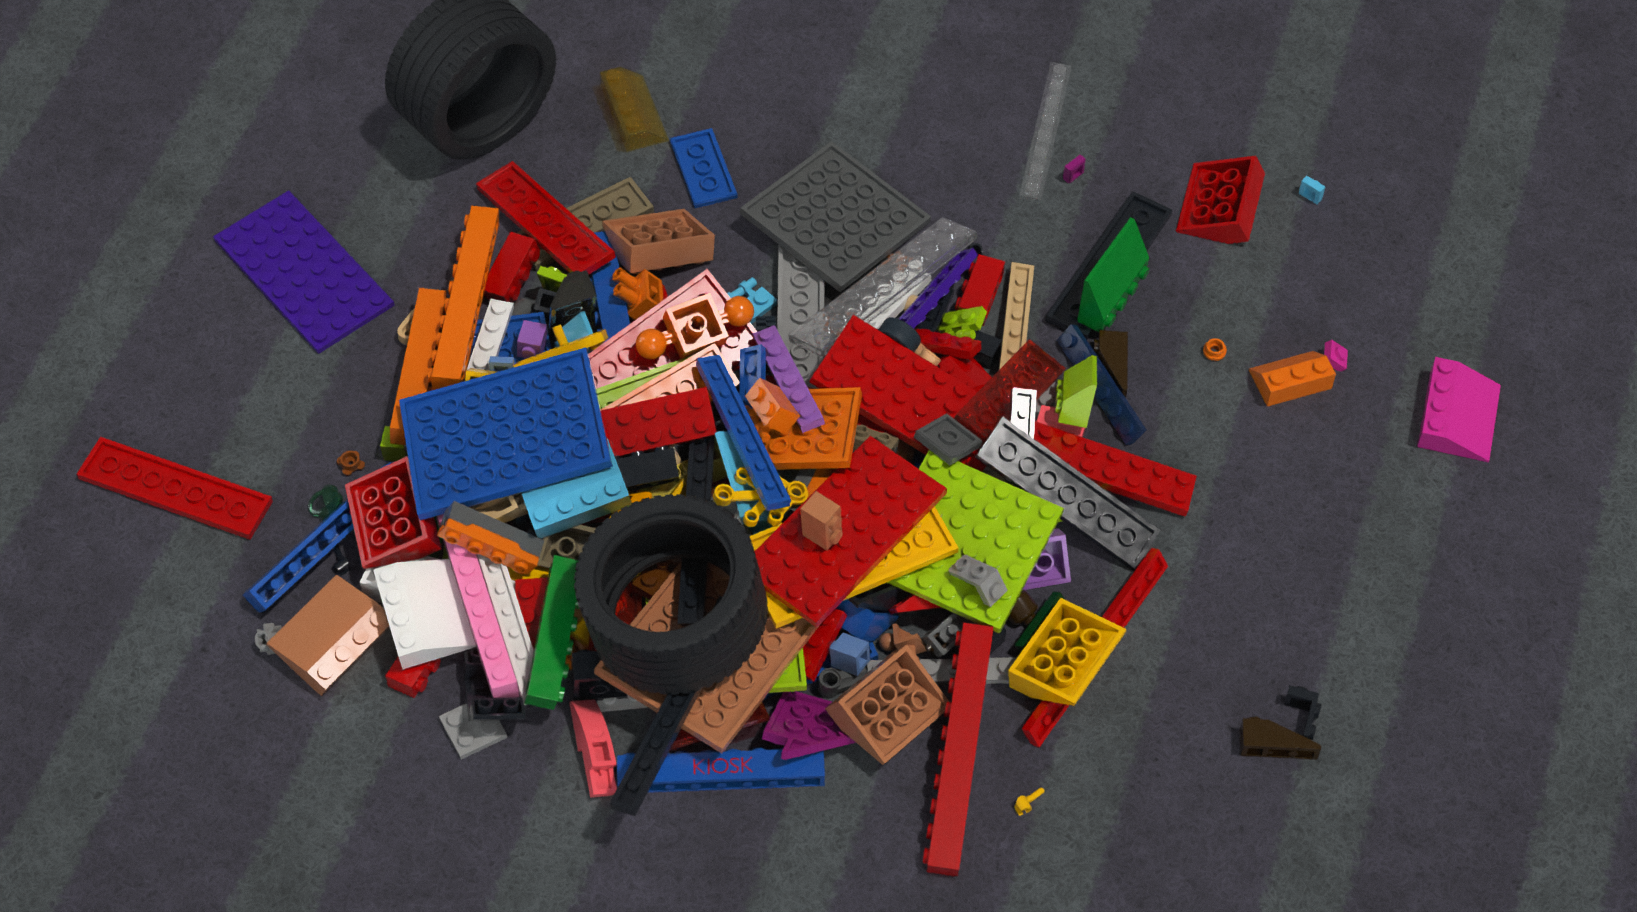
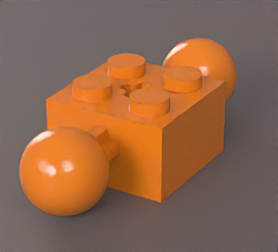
(700, 313)

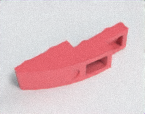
(596, 747)

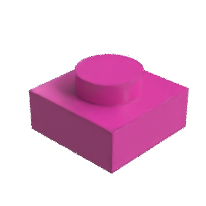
(1336, 355)

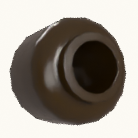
(1023, 609)

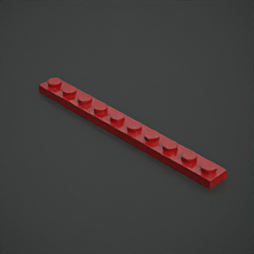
(1120, 613)

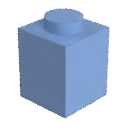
(849, 654)

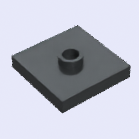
(948, 439)

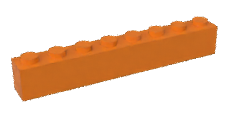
(418, 354)

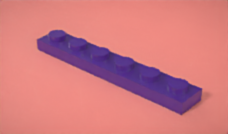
(938, 287)

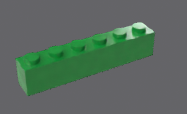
(553, 636)

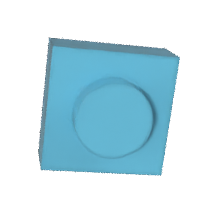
(1311, 189)

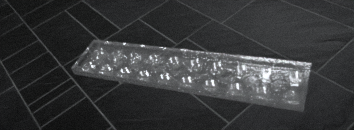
(884, 284)

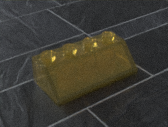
(632, 108)

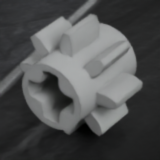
(264, 635)

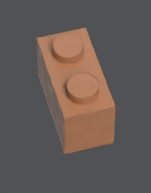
(821, 521)

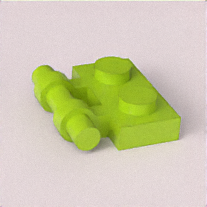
(963, 322)

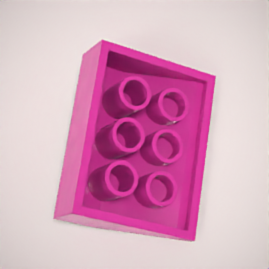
(1459, 411)

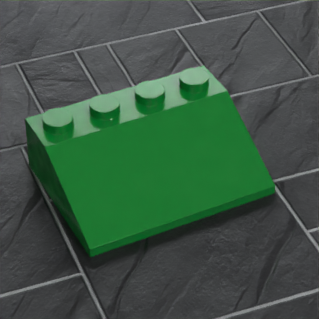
(1114, 278)

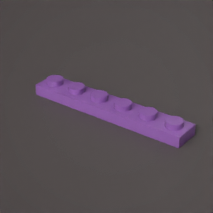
(789, 378)

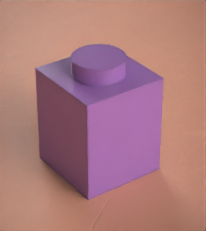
(531, 339)

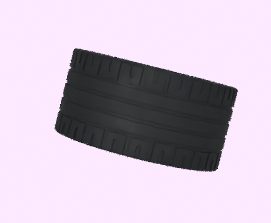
(498, 97)
(655, 533)

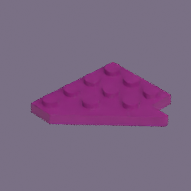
(803, 726)

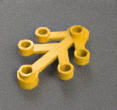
(752, 495)

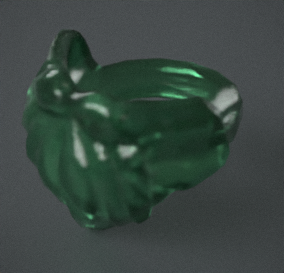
(332, 500)

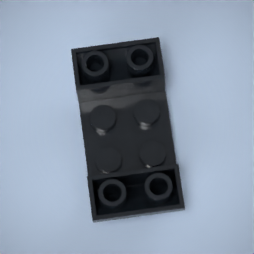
(479, 700)

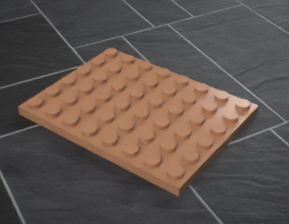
(726, 705)

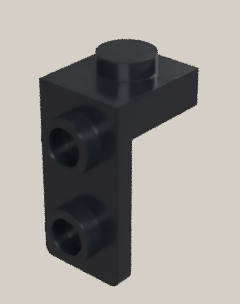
(1306, 700)

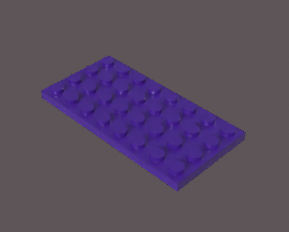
(303, 271)

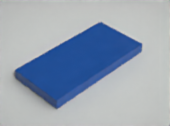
(703, 168)

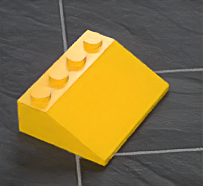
(1064, 654)

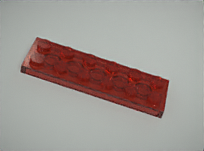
(1026, 369)

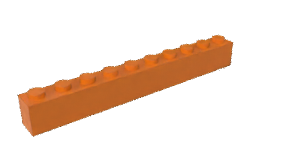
(465, 297)

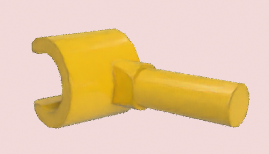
(1023, 802)

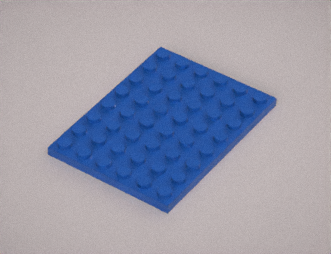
(504, 433)

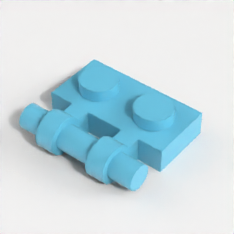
(761, 299)

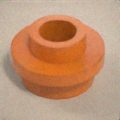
(1214, 344)

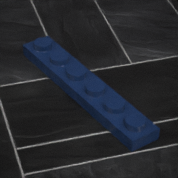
(1107, 392)

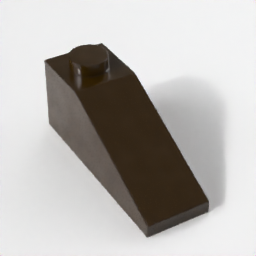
(1113, 353)
(1272, 740)

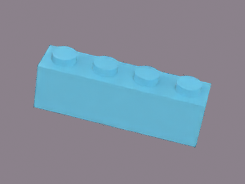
(733, 462)

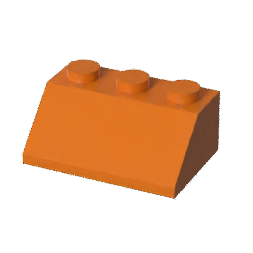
(1293, 377)

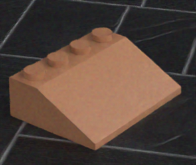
(659, 240)
(330, 633)
(889, 705)

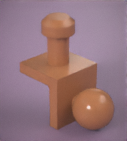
(899, 638)

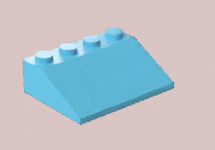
(576, 500)

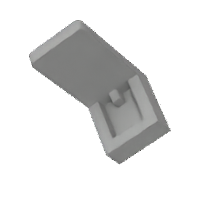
(982, 576)

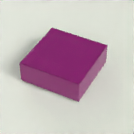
(1074, 169)

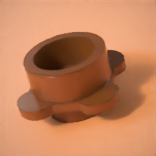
(350, 456)

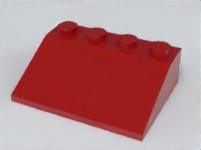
(1222, 199)
(387, 517)

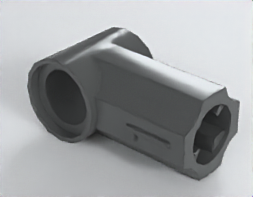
(841, 680)

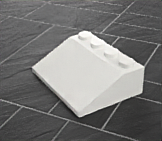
(424, 610)

